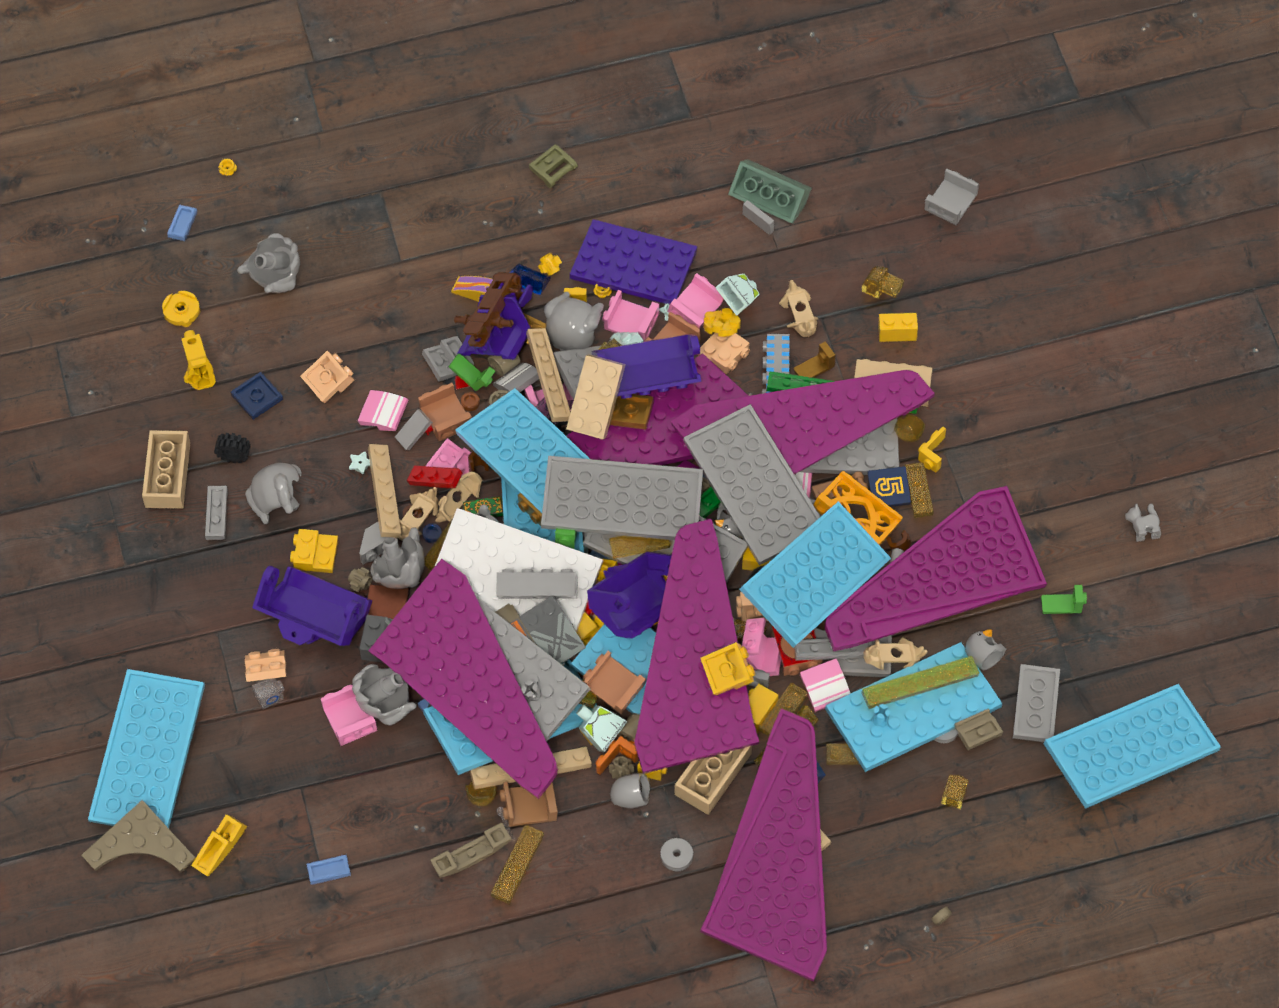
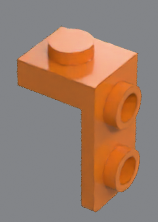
(621, 745)

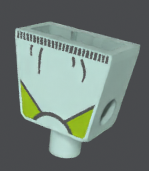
(738, 292)
(600, 726)

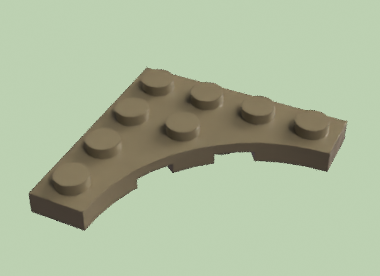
(139, 833)

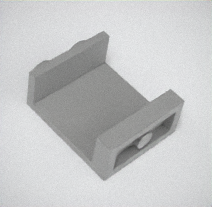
(952, 197)

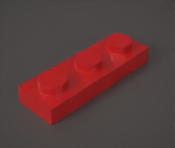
(434, 476)

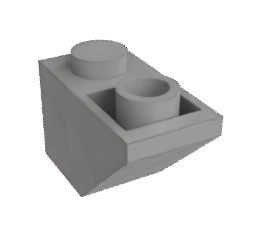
(371, 544)

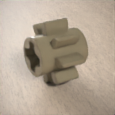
(360, 579)
(621, 767)

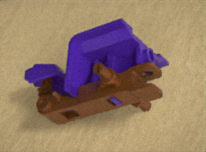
(498, 322)

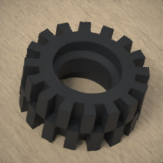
(232, 448)

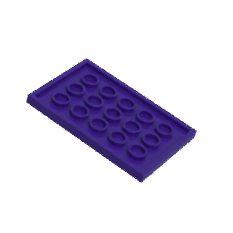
(633, 262)

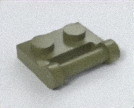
(549, 161)

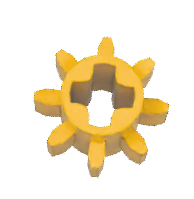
(549, 264)

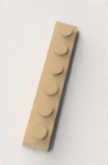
(548, 374)
(384, 491)
(566, 760)

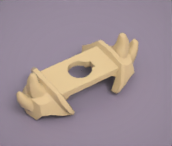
(804, 322)
(467, 485)
(425, 501)
(881, 653)

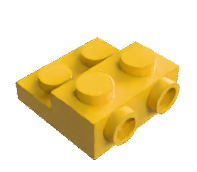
(314, 551)
(728, 668)

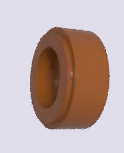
(470, 401)

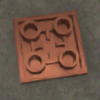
(387, 601)

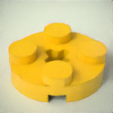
(184, 317)
(721, 322)

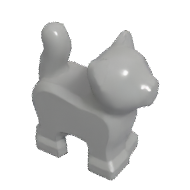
(1144, 524)

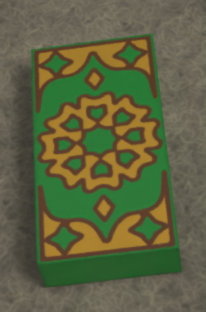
(494, 505)

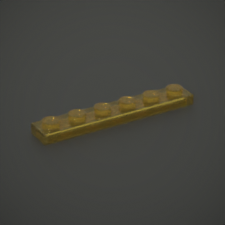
(920, 682)

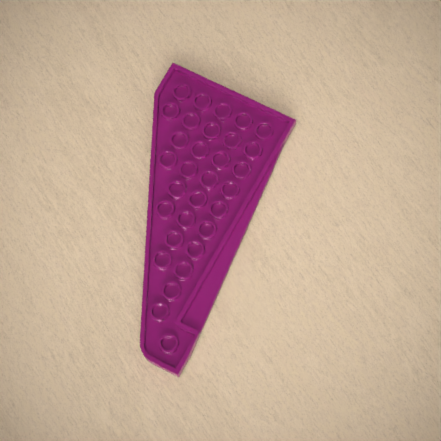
(821, 417)
(660, 441)
(956, 567)
(457, 665)
(678, 710)
(774, 872)

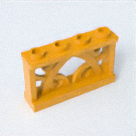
(860, 495)

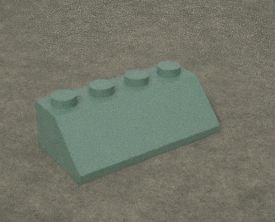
(769, 190)

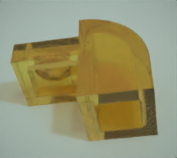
(881, 281)

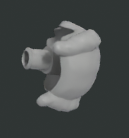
(273, 264)
(571, 322)
(273, 489)
(400, 566)
(382, 694)

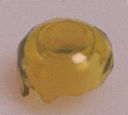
(910, 428)
(481, 796)

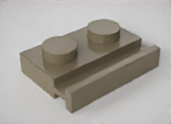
(978, 729)

